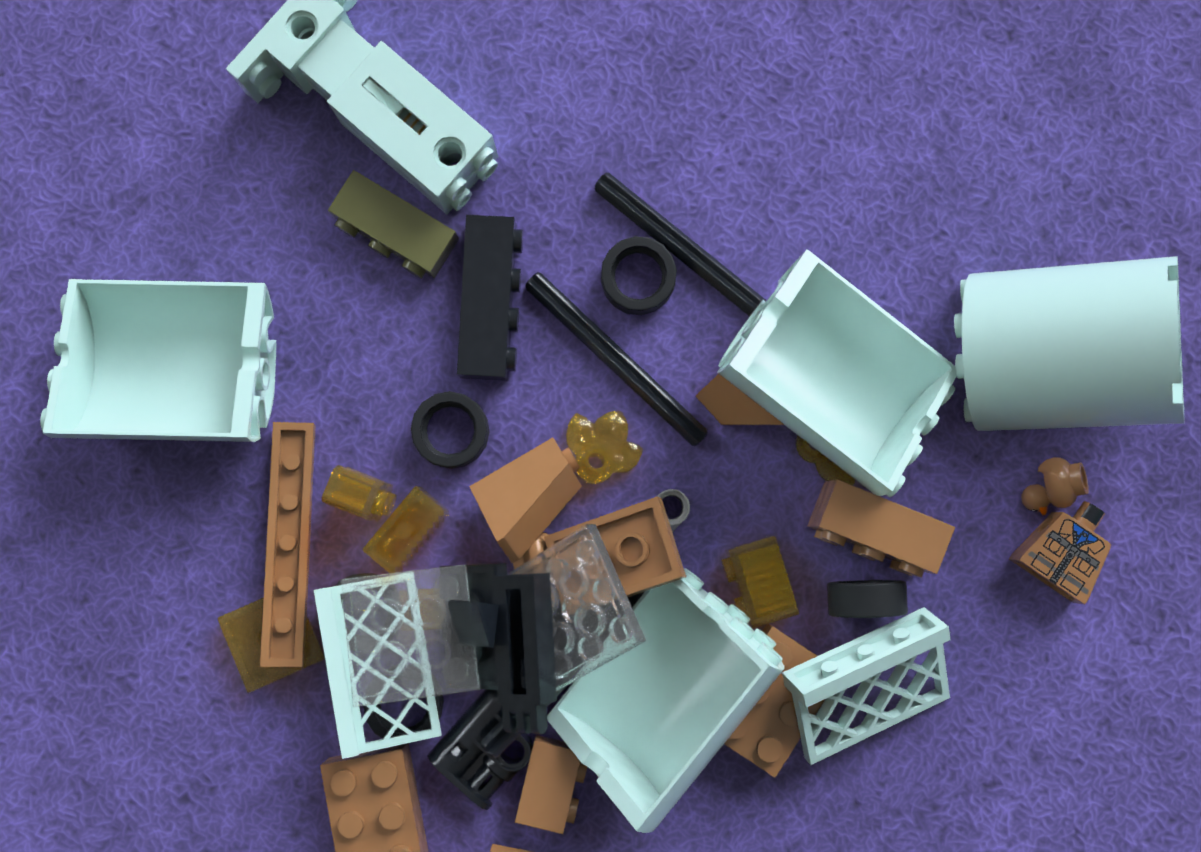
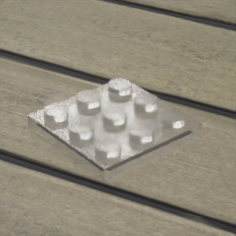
(588, 605)
(405, 636)

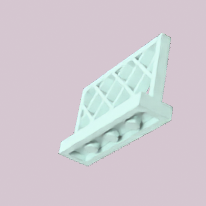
(863, 662)
(347, 717)

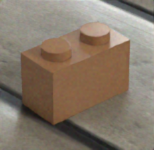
(549, 786)

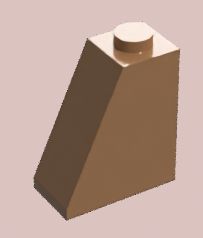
(527, 496)

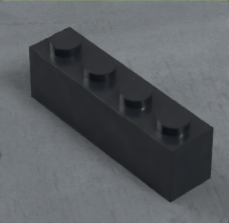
(488, 297)

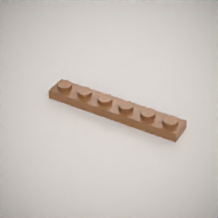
(288, 545)

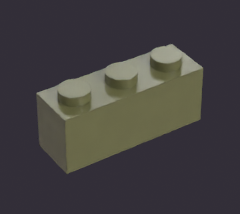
(392, 226)

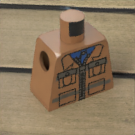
(1066, 552)

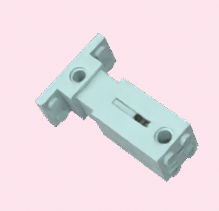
(372, 96)

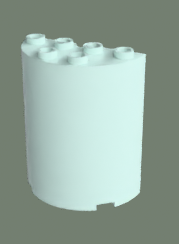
(1072, 346)
(162, 361)
(840, 374)
(668, 703)

